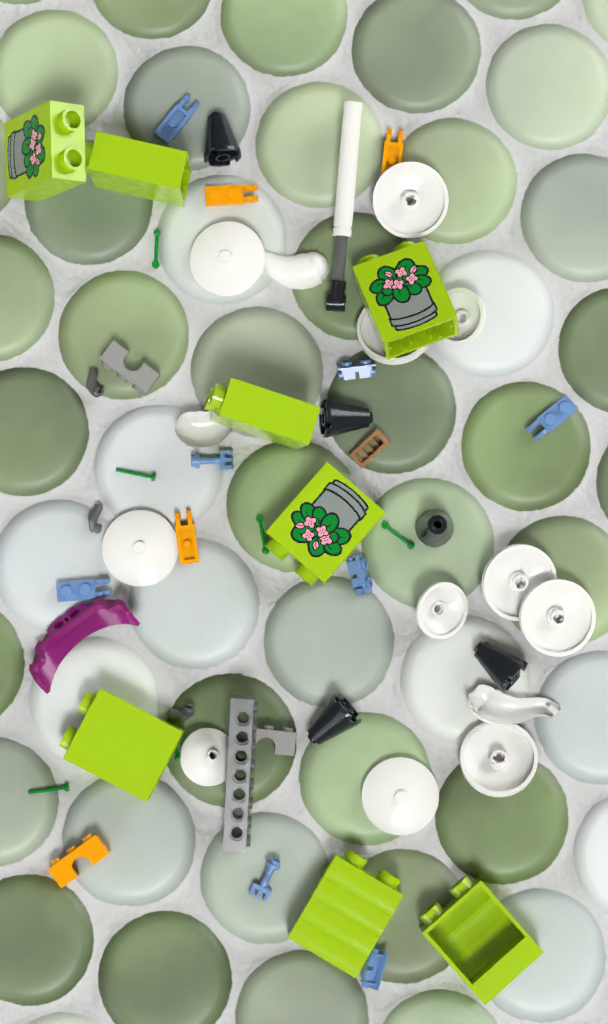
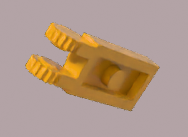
(392, 151)
(229, 195)
(186, 540)

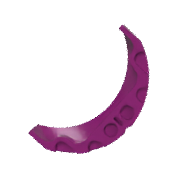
(70, 630)

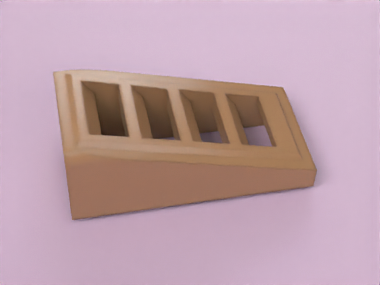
(381, 436)

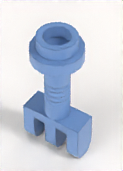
(196, 461)
(273, 864)

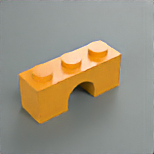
(63, 869)

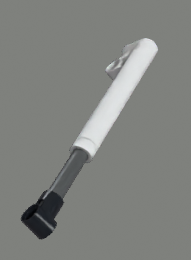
(344, 201)

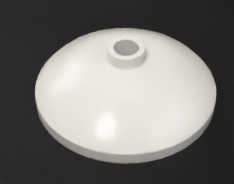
(469, 304)
(450, 610)
(196, 759)

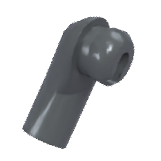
(92, 386)
(93, 518)
(182, 714)

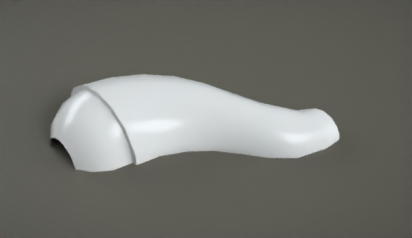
(298, 270)
(198, 430)
(503, 710)

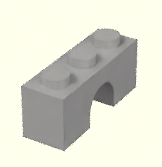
(142, 379)
(283, 739)

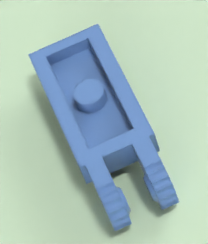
(175, 120)
(553, 416)
(80, 590)

